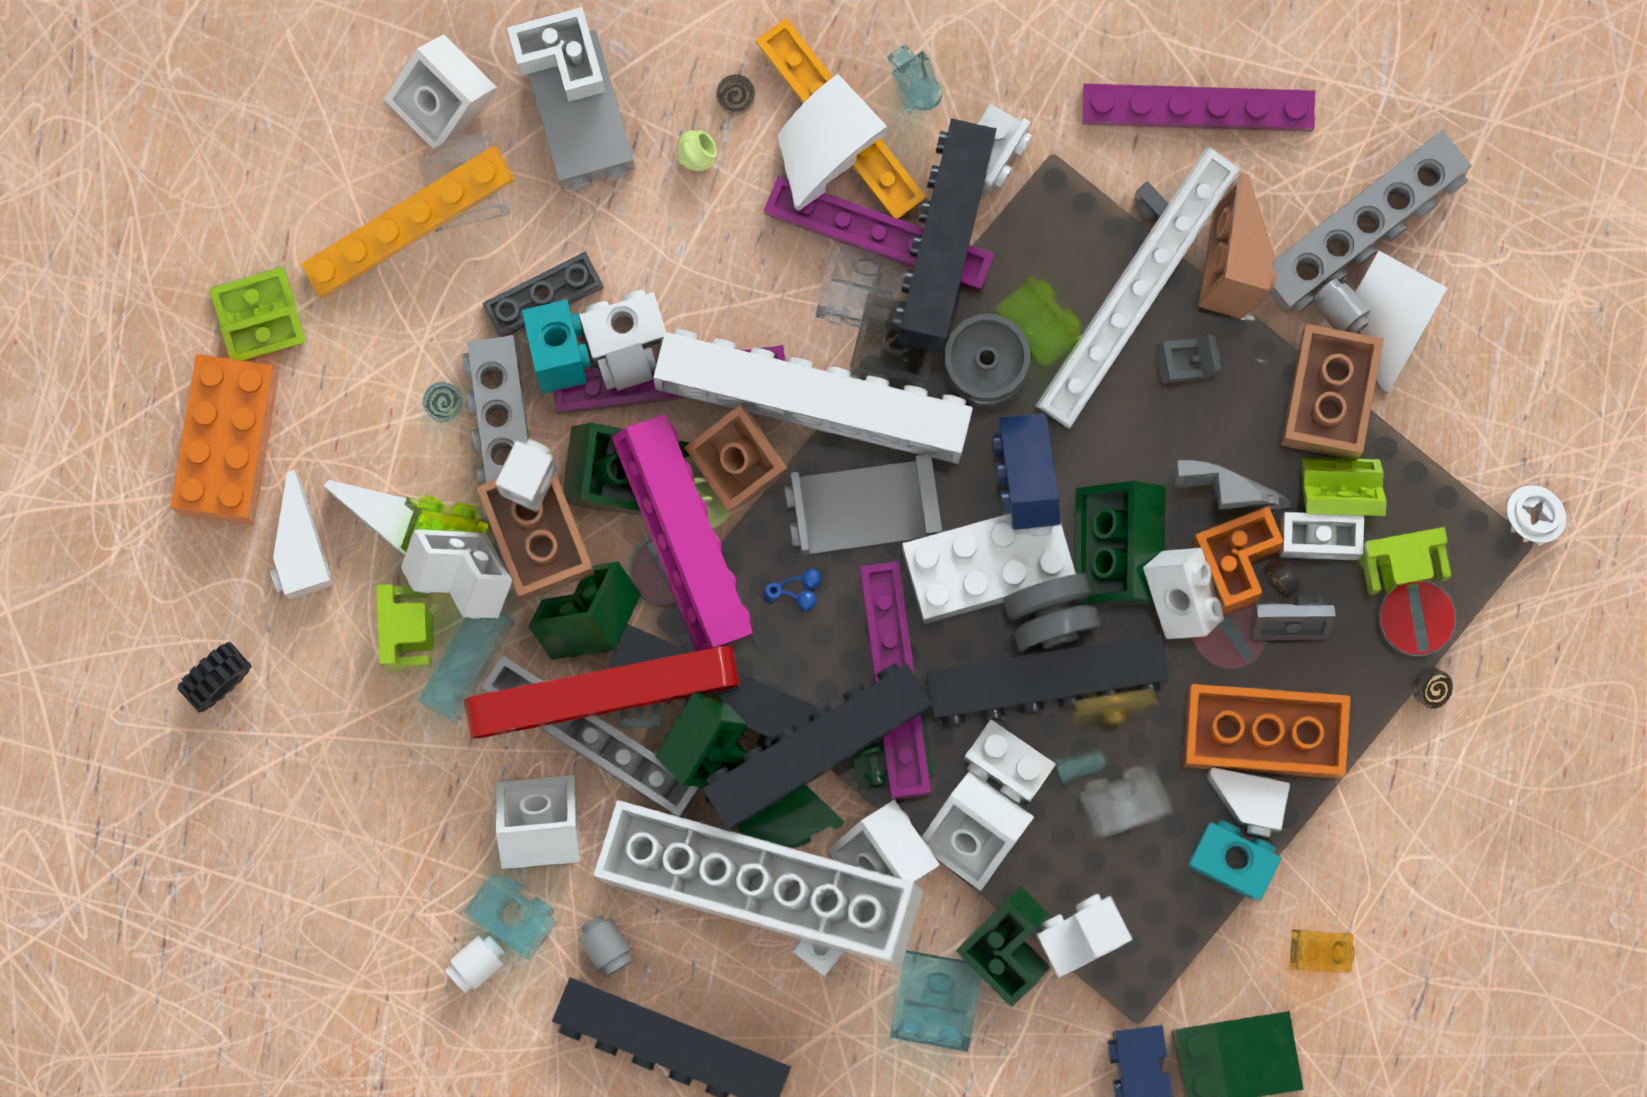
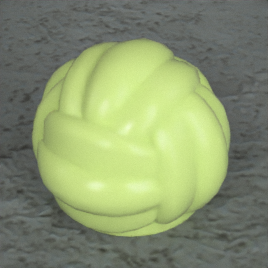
(696, 150)

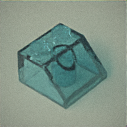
(936, 1001)

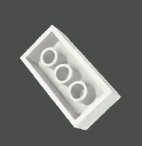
(982, 565)

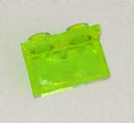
(1043, 322)
(433, 514)

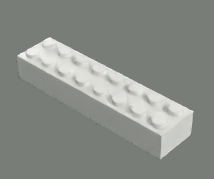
(812, 396)
(759, 883)

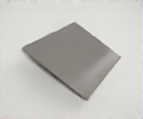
(1228, 487)

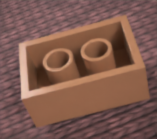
(1332, 392)
(540, 546)

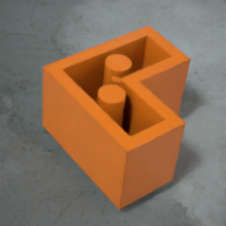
(1232, 549)

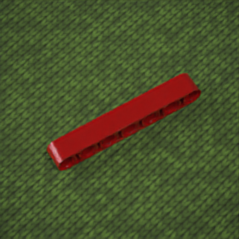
(601, 692)

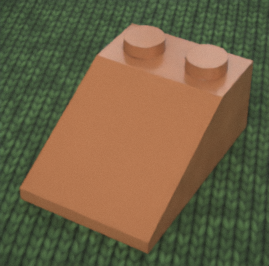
(1237, 254)

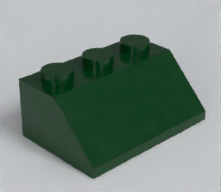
(1116, 536)

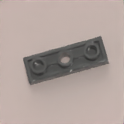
(566, 281)

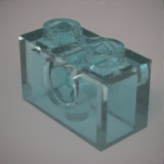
(488, 910)

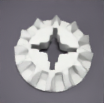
(1551, 514)

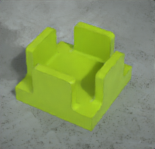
(1405, 559)
(403, 628)

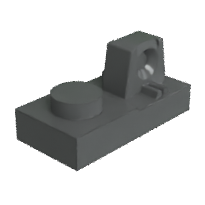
(1305, 621)

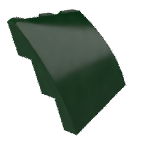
(791, 819)

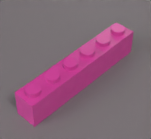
(682, 533)

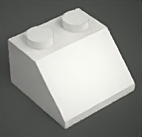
(439, 92)
(537, 822)
(975, 830)
(886, 845)

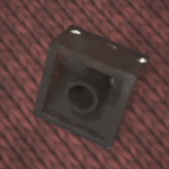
(880, 354)

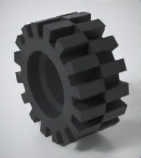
(214, 677)

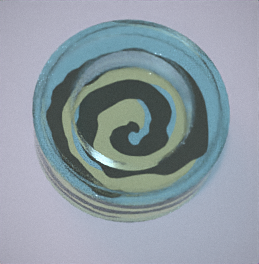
(442, 402)

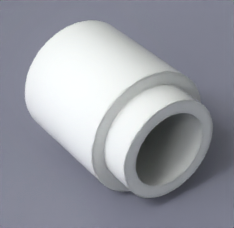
(475, 963)

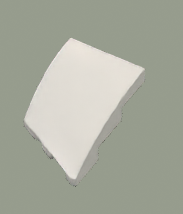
(826, 138)
(1400, 310)

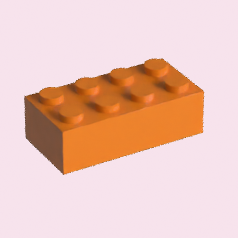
(224, 439)
(1266, 731)

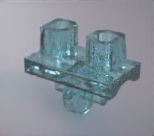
(914, 79)

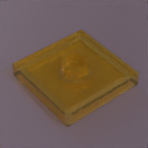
(1114, 707)

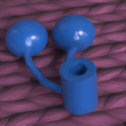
(806, 599)

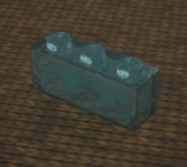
(465, 665)

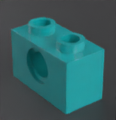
(556, 365)
(1210, 860)

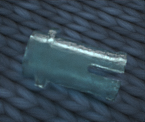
(1081, 764)

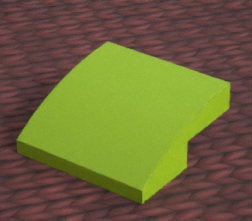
(257, 314)
(1343, 486)

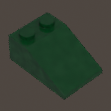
(595, 471)
(1239, 1057)

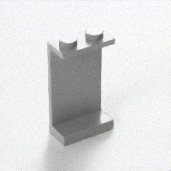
(585, 133)
(864, 506)

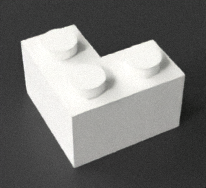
(560, 42)
(458, 565)
(1084, 937)

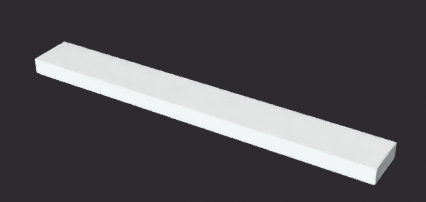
(1137, 288)

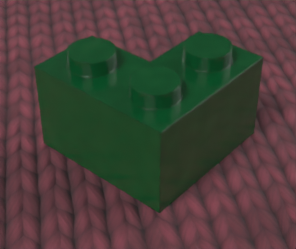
(590, 617)
(702, 740)
(1000, 951)

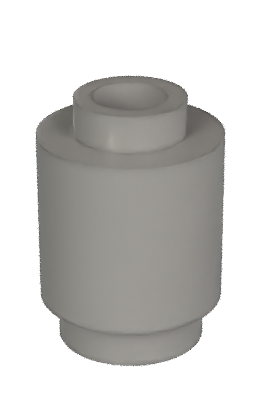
(1342, 307)
(627, 367)
(605, 945)

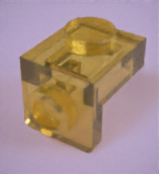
(1321, 951)

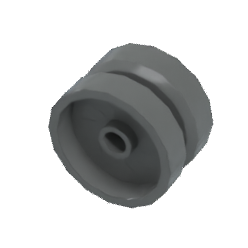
(1010, 360)
(1053, 618)

